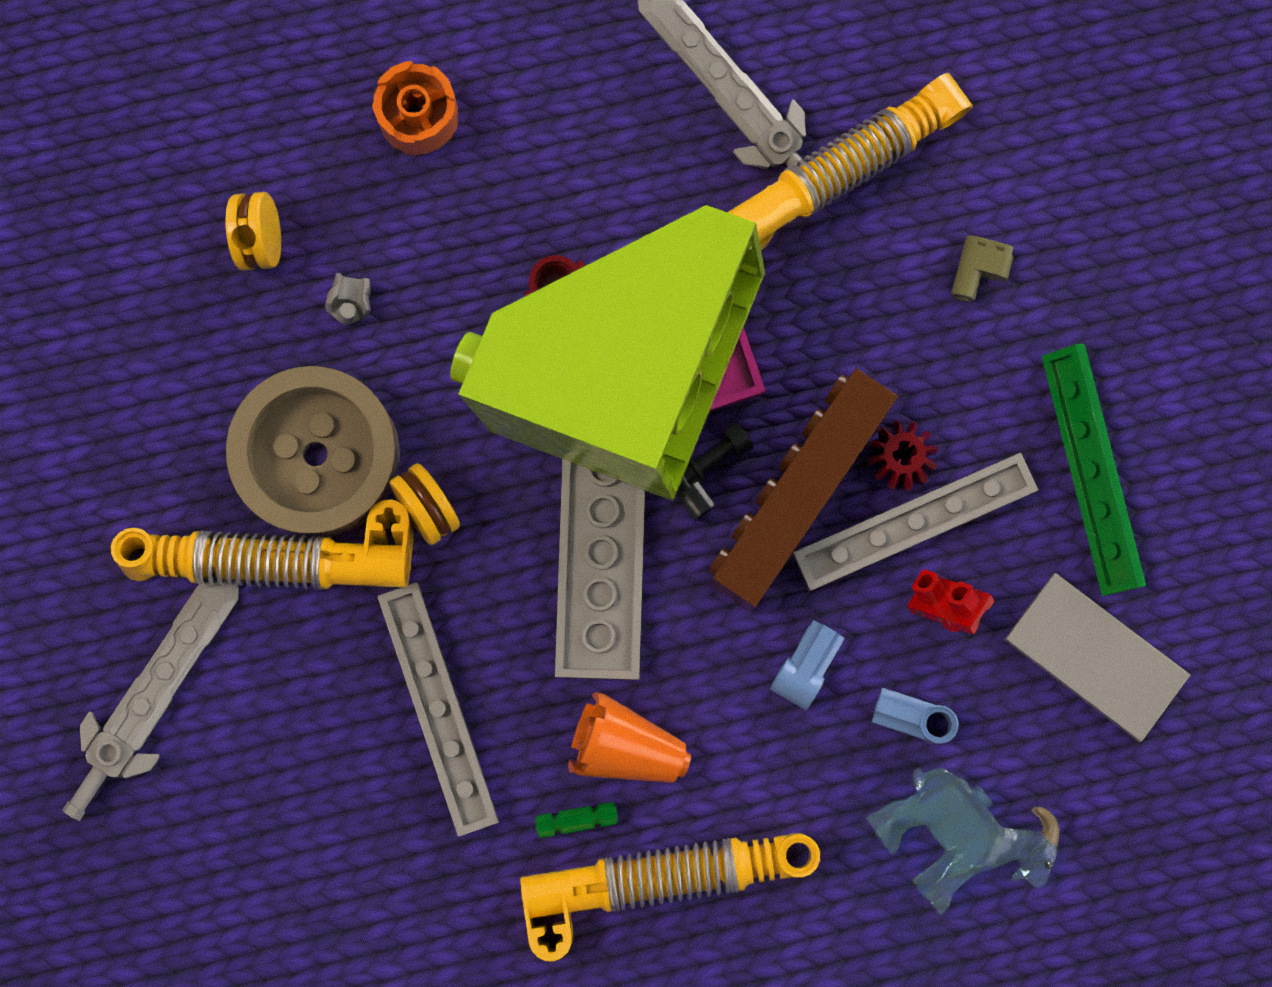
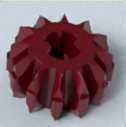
(913, 467)

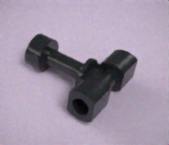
(692, 494)

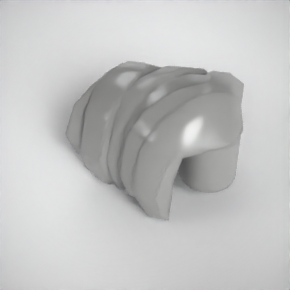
(348, 299)

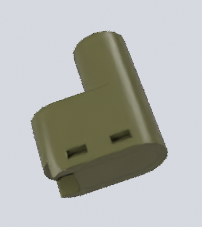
(980, 259)

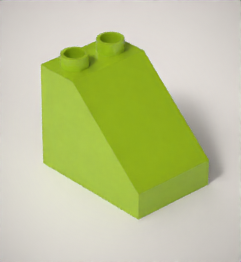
(621, 352)

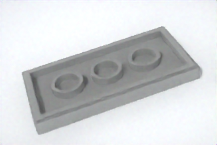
(1097, 657)

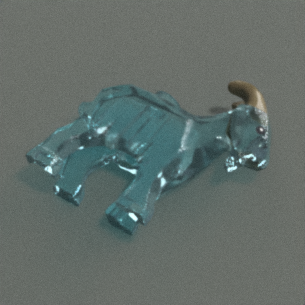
(967, 832)

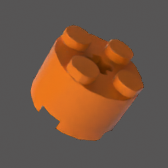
(428, 89)

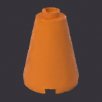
(625, 745)

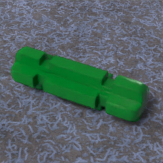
(576, 819)

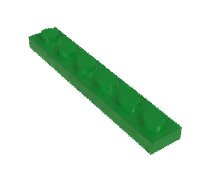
(1093, 470)

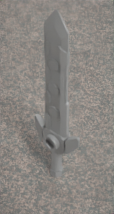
(733, 90)
(150, 694)

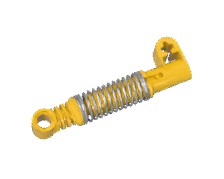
(889, 137)
(279, 560)
(651, 877)

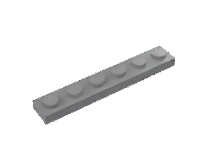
(914, 522)
(438, 709)

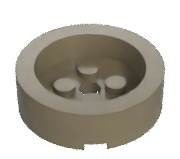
(279, 425)

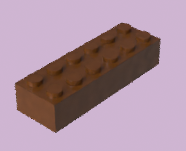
(803, 490)

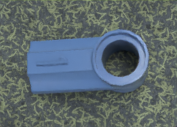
(803, 672)
(911, 715)

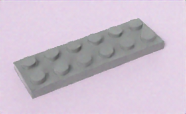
(599, 576)

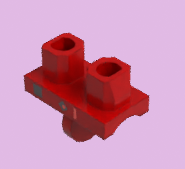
(948, 602)

